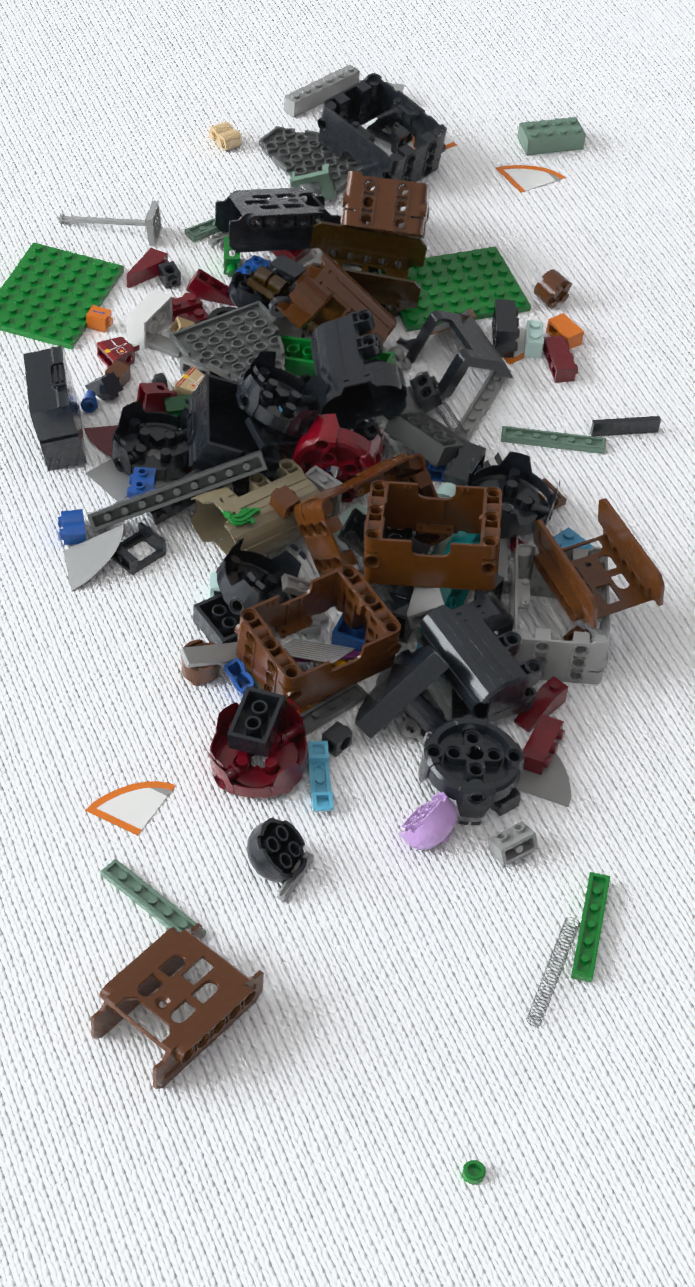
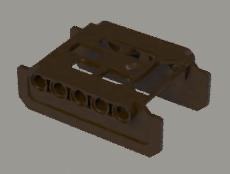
(378, 251)

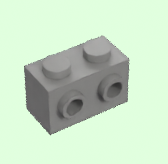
(513, 843)

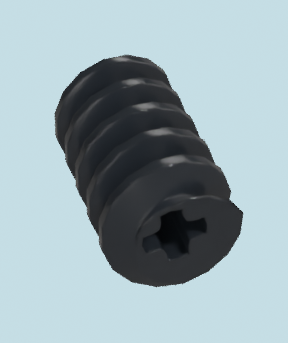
(273, 303)

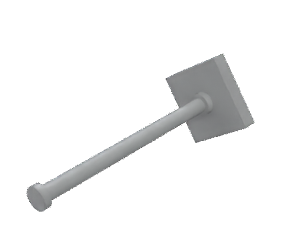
(152, 222)

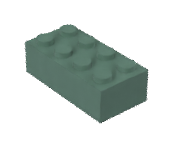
(551, 136)

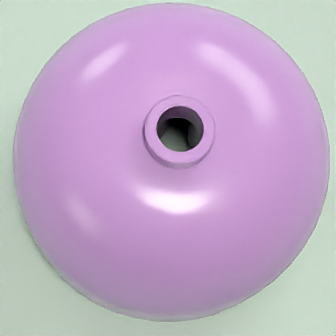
(430, 823)

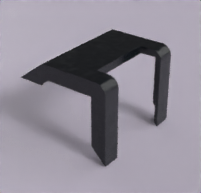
(478, 351)

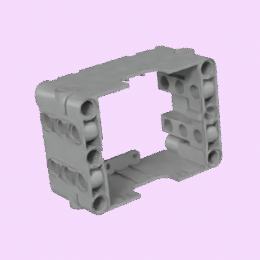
(566, 660)

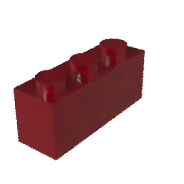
(559, 359)
(542, 744)

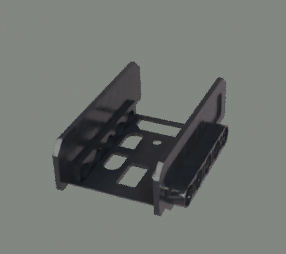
(271, 222)

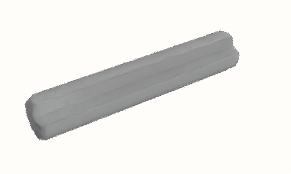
(289, 885)

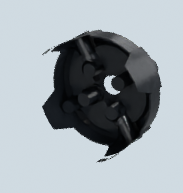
(268, 384)
(145, 431)
(519, 489)
(248, 575)
(469, 781)

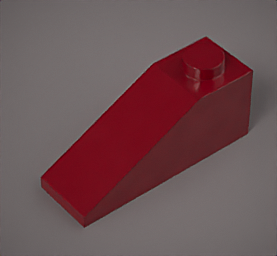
(146, 267)
(208, 288)
(548, 699)

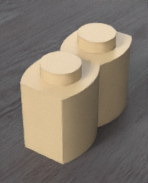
(225, 136)

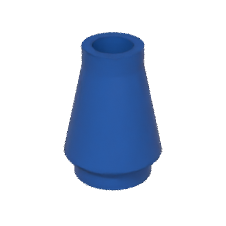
(89, 402)

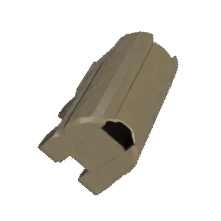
(269, 530)

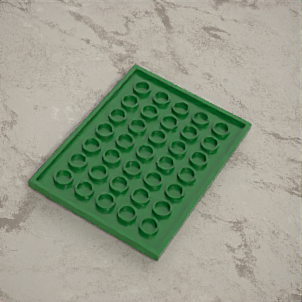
(461, 283)
(52, 294)

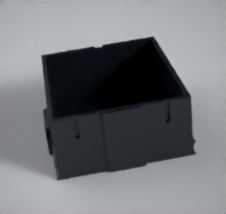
(54, 408)
(218, 427)

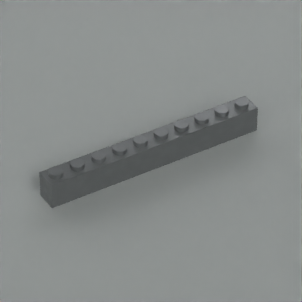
(177, 490)

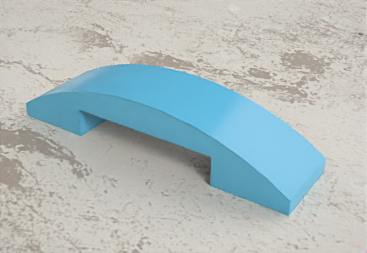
(319, 776)

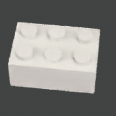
(149, 318)

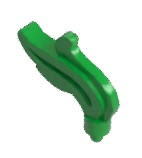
(243, 517)

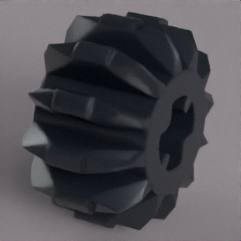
(368, 429)

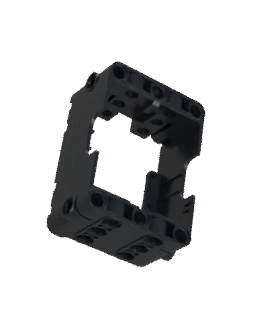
(370, 99)

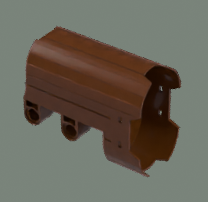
(331, 294)

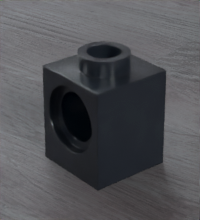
(169, 274)
(338, 738)

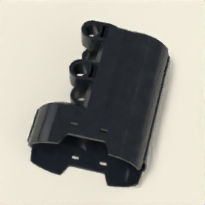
(357, 382)
(482, 657)

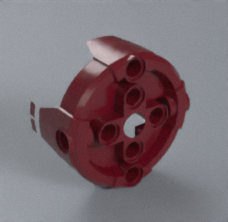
(334, 446)
(282, 768)

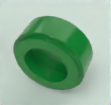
(473, 1172)

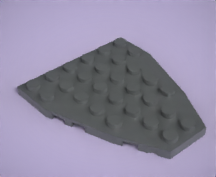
(306, 155)
(231, 340)

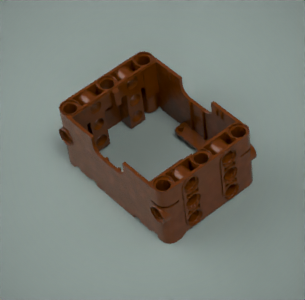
(387, 205)
(401, 507)
(319, 528)
(276, 668)

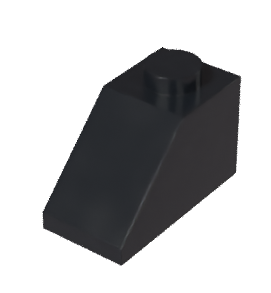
(106, 386)

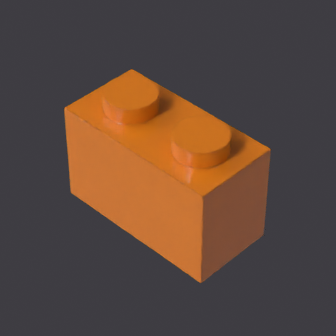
(564, 326)

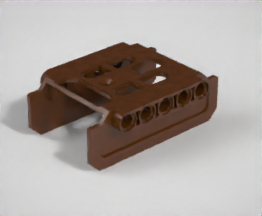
(573, 591)
(155, 967)

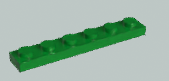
(590, 927)

